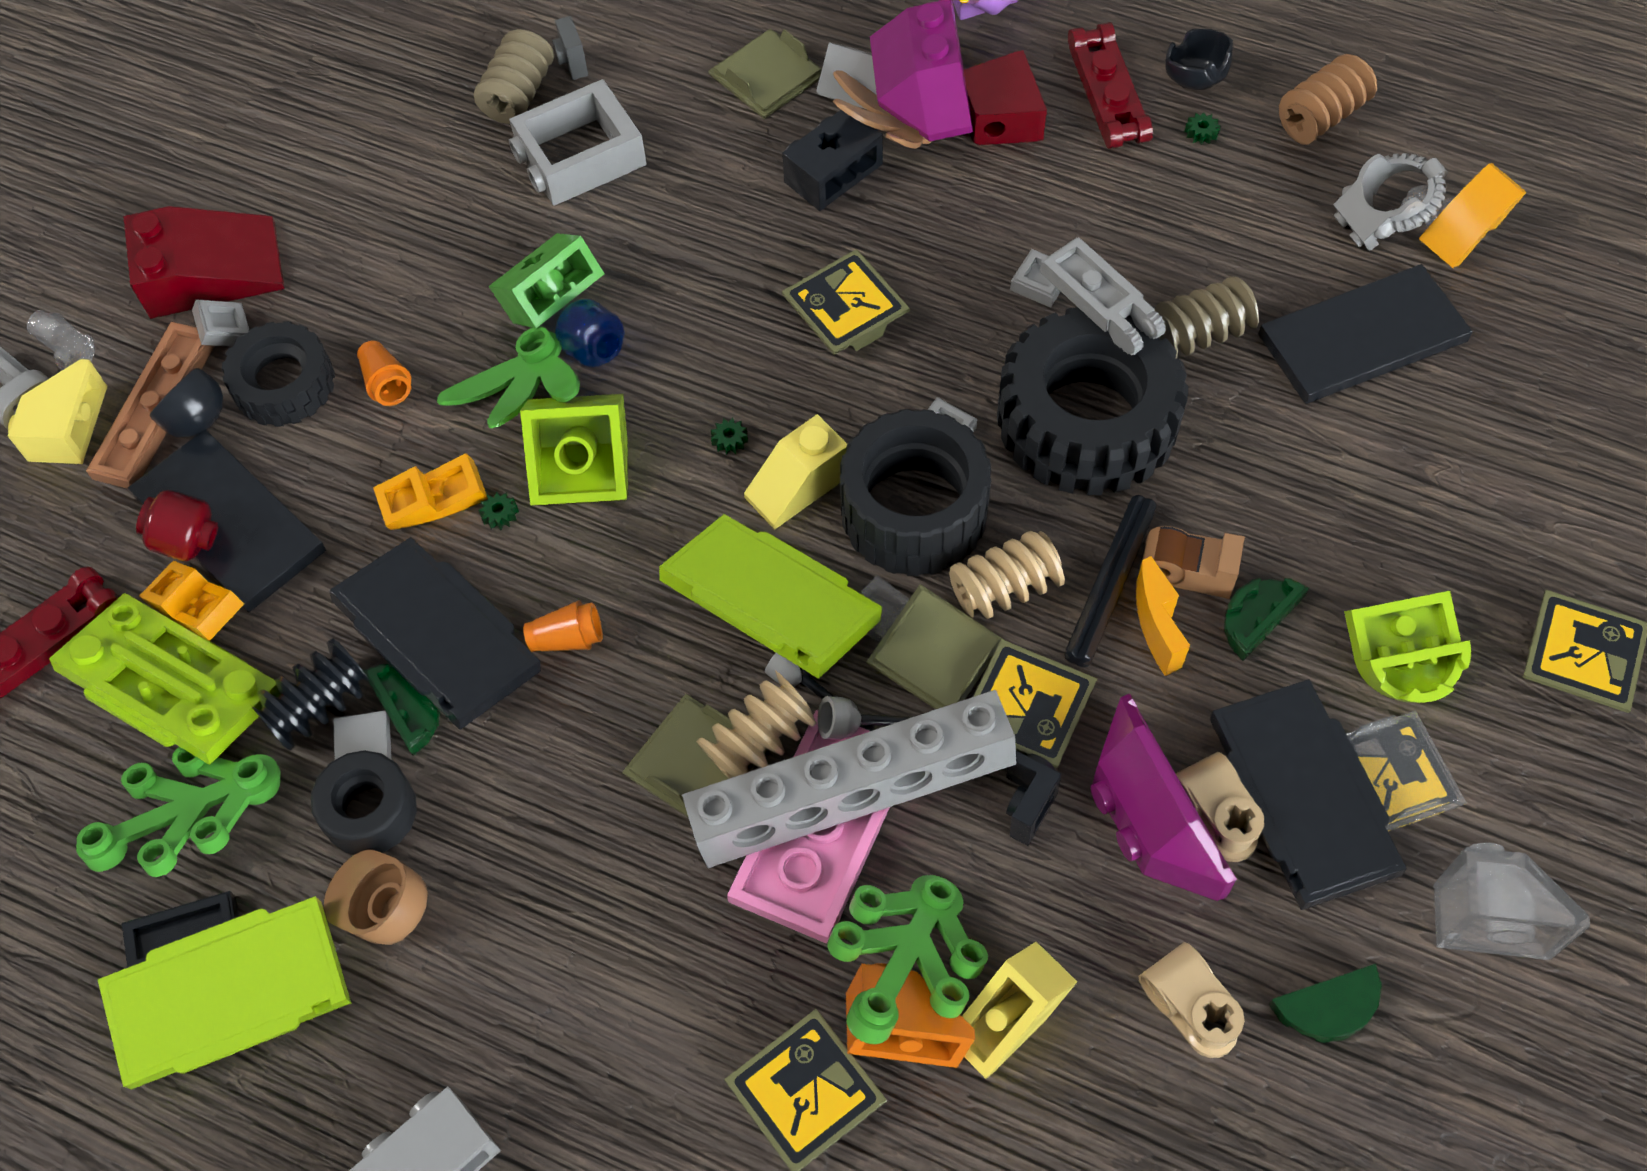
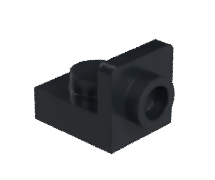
(1033, 797)

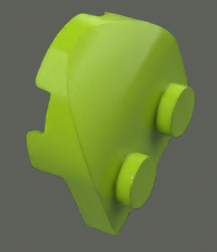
(1409, 647)

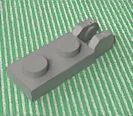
(1102, 294)

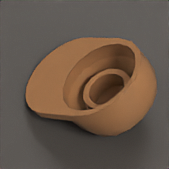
(376, 898)

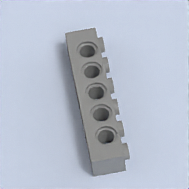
(850, 778)

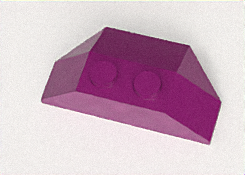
(922, 71)
(1154, 811)

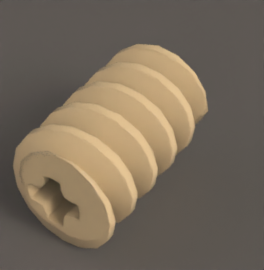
(1006, 572)
(759, 729)

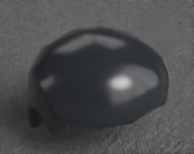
(1200, 59)
(189, 405)

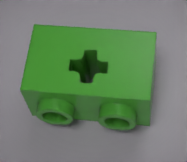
(546, 280)

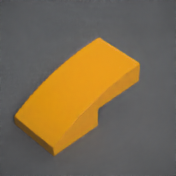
(1472, 214)
(422, 498)
(191, 600)
(1155, 608)

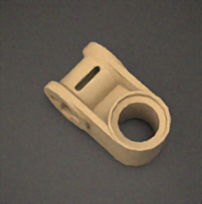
(1221, 802)
(1188, 994)

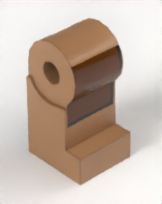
(1195, 560)

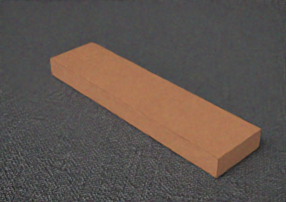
(134, 435)

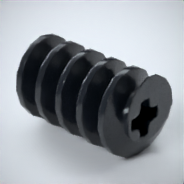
(310, 693)

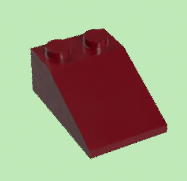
(199, 255)

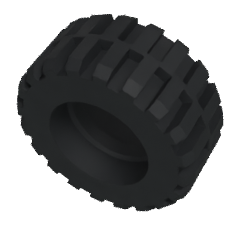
(1081, 450)

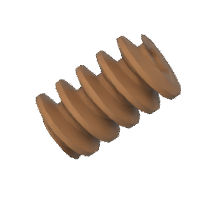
(1327, 98)

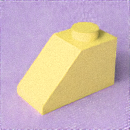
(59, 415)
(797, 472)
(1014, 1006)

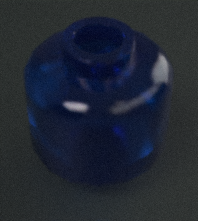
(590, 332)

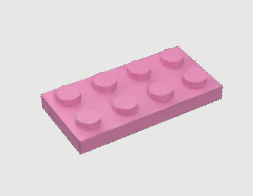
(810, 877)

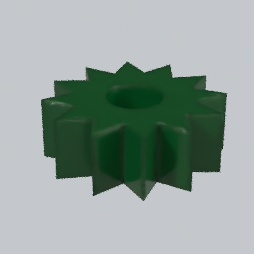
(1202, 128)
(719, 438)
(495, 503)

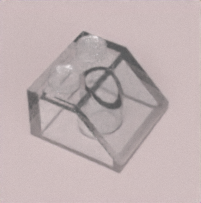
(1504, 906)

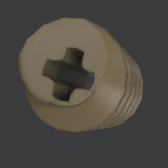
(513, 75)
(1209, 313)

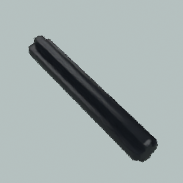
(1110, 581)

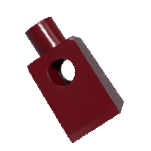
(1005, 101)

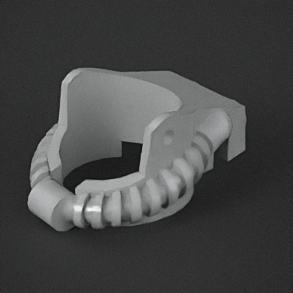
(1368, 224)

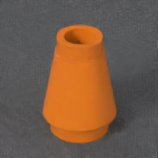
(383, 374)
(567, 628)

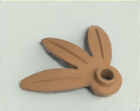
(875, 115)

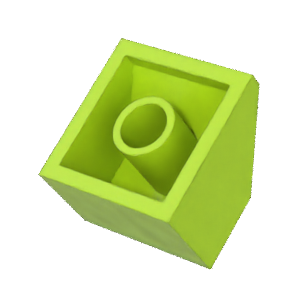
(575, 449)

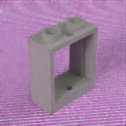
(588, 168)

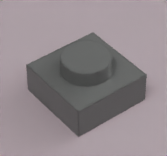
(569, 48)

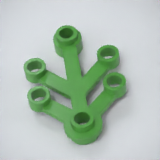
(240, 784)
(933, 905)

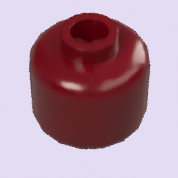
(176, 525)

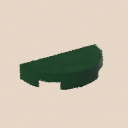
(1258, 610)
(410, 712)
(1332, 1007)

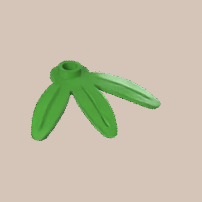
(535, 362)

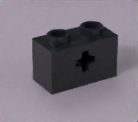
(832, 159)

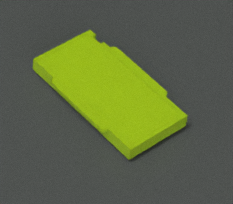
(772, 594)
(163, 678)
(222, 991)

